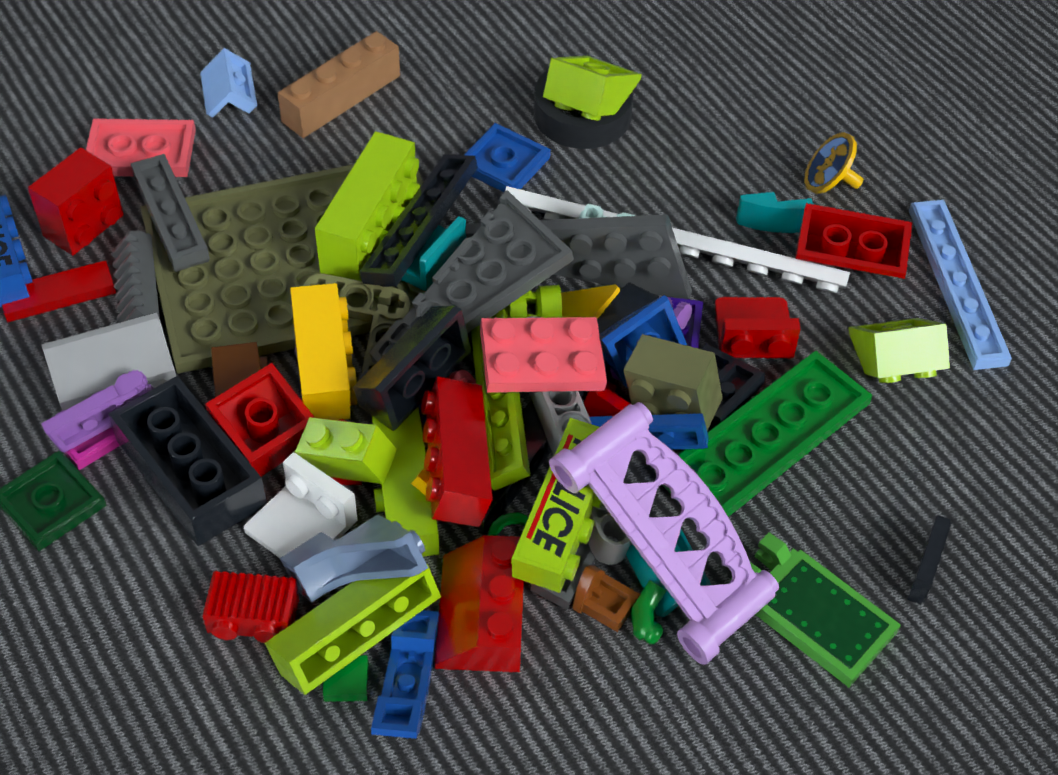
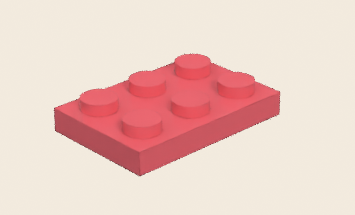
(133, 140)
(542, 354)

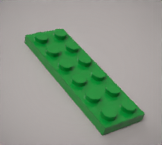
(775, 430)

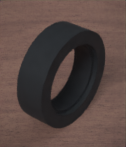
(577, 131)

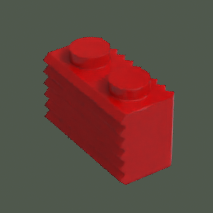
(249, 605)

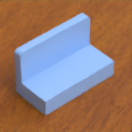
(228, 80)

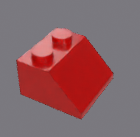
(261, 418)

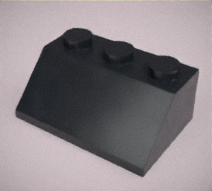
(411, 365)

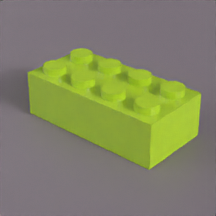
(366, 205)

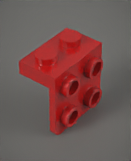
(756, 327)

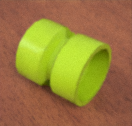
(546, 300)

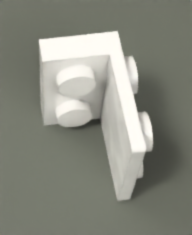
(303, 509)

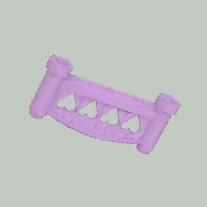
(603, 463)

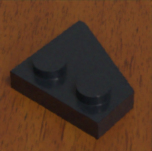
(737, 383)

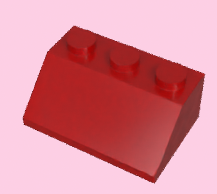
(854, 240)
(480, 608)

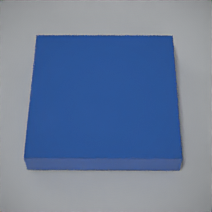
(507, 158)

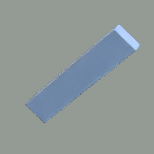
(959, 285)

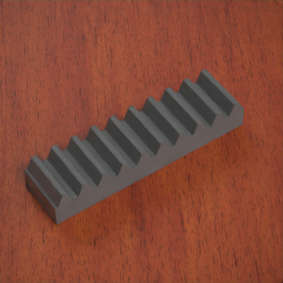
(170, 213)
(135, 276)

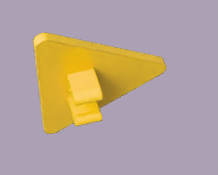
(588, 302)

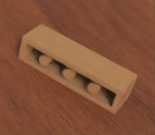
(339, 84)

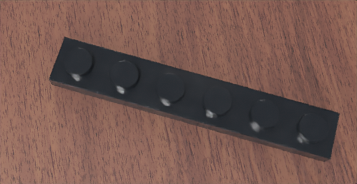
(418, 221)

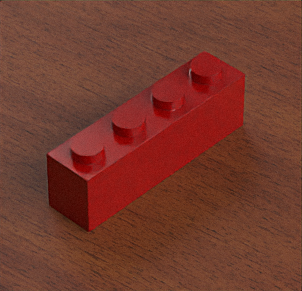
(456, 452)

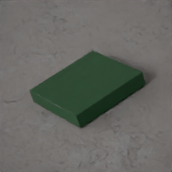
(49, 500)

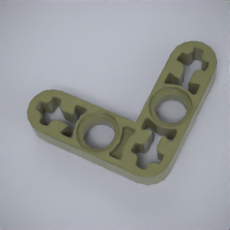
(380, 319)

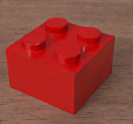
(76, 201)

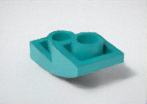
(765, 213)

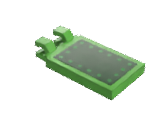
(822, 612)

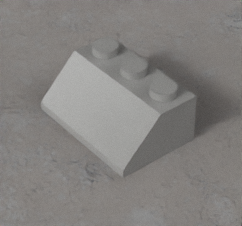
(98, 357)

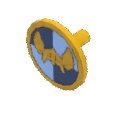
(832, 164)

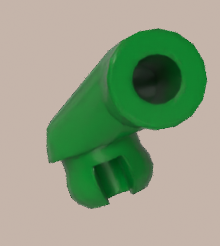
(642, 613)

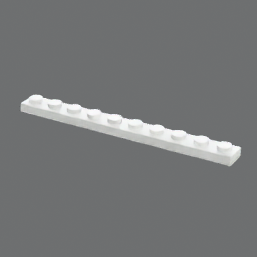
(692, 244)

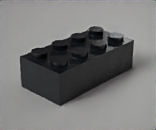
(188, 460)

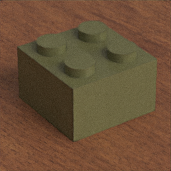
(673, 378)

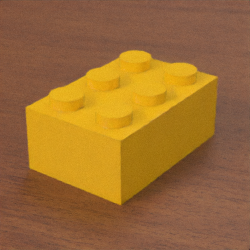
(323, 350)

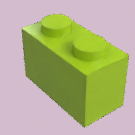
(347, 449)

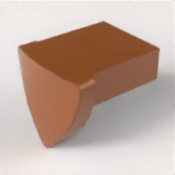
(604, 598)

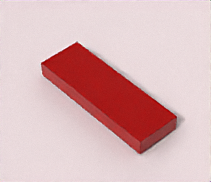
(62, 290)

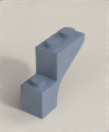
(368, 552)

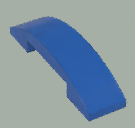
(407, 678)

